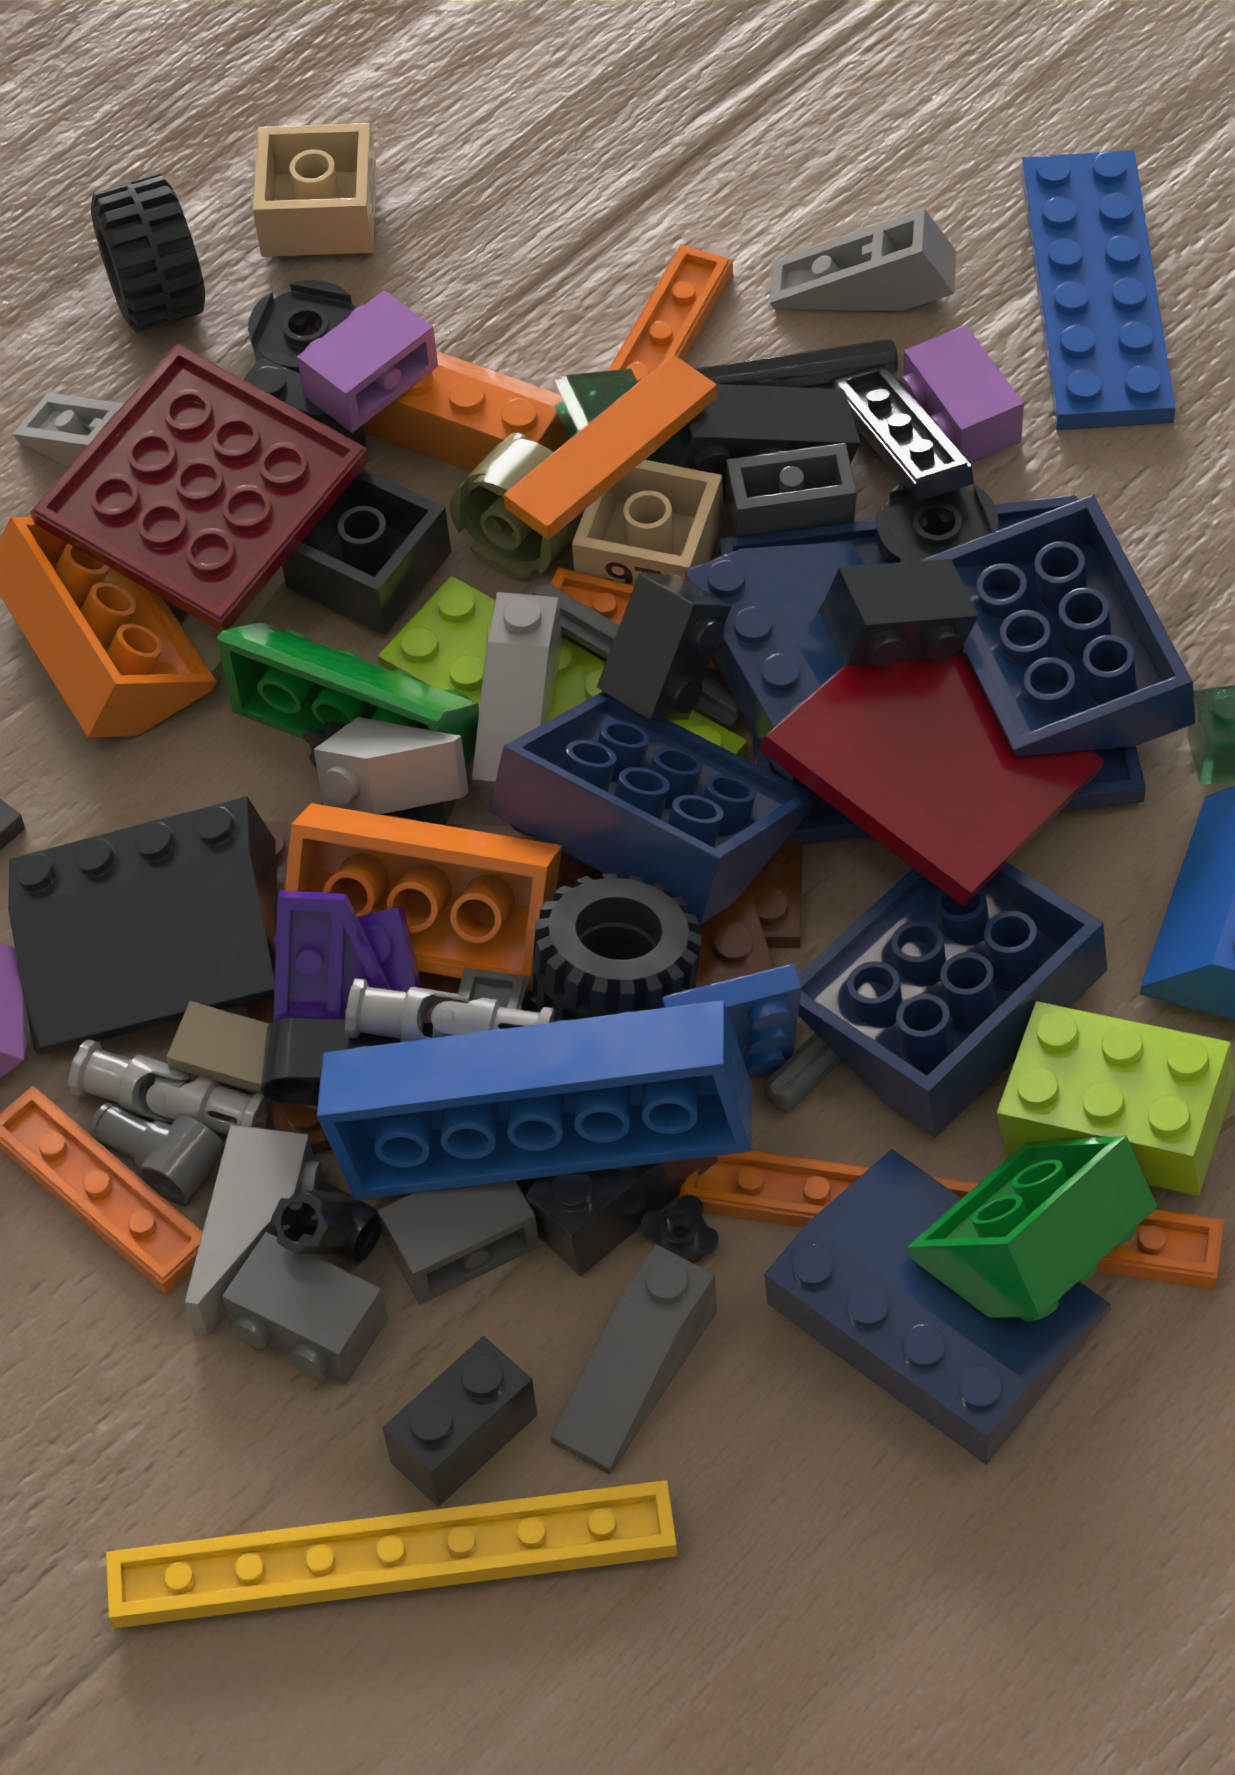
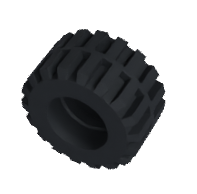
(148, 253)
(613, 948)

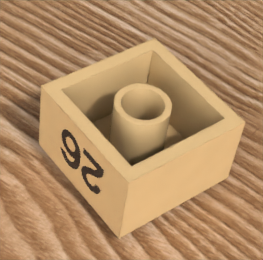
(315, 189)
(651, 523)

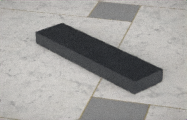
(904, 434)

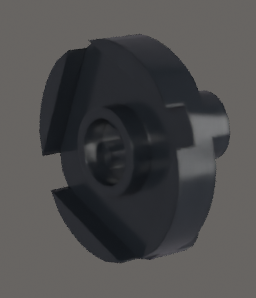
(276, 320)
(904, 521)

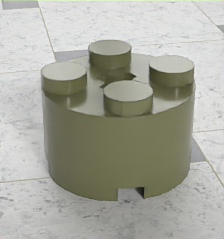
(499, 535)

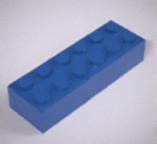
(537, 1100)

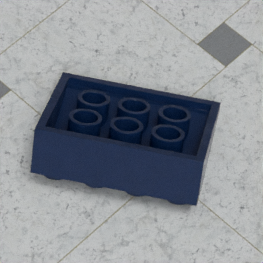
(1069, 637)
(774, 638)
(647, 802)
(941, 993)
(905, 1329)

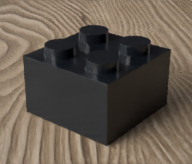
(371, 552)

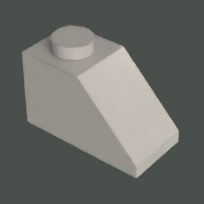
(389, 767)

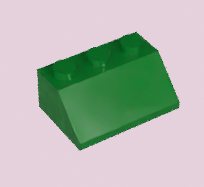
(1037, 1225)

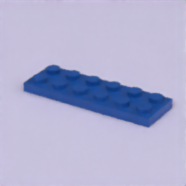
(1097, 291)

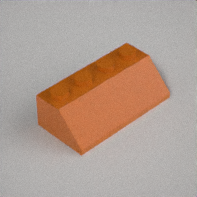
(466, 412)
(98, 634)
(462, 890)

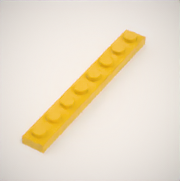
(390, 1554)

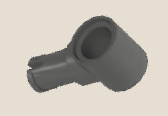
(168, 1156)

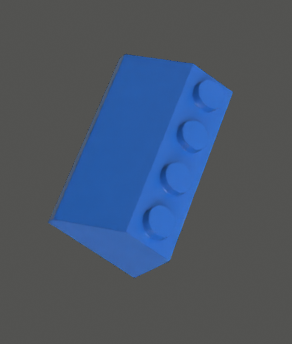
(1197, 937)

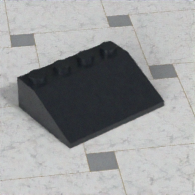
(143, 922)

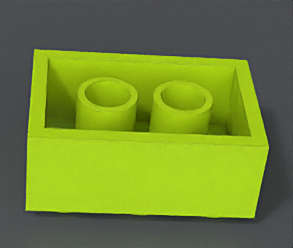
(1120, 1078)

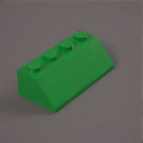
(302, 684)

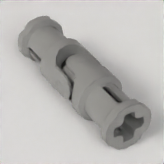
(403, 1013)
(173, 1094)

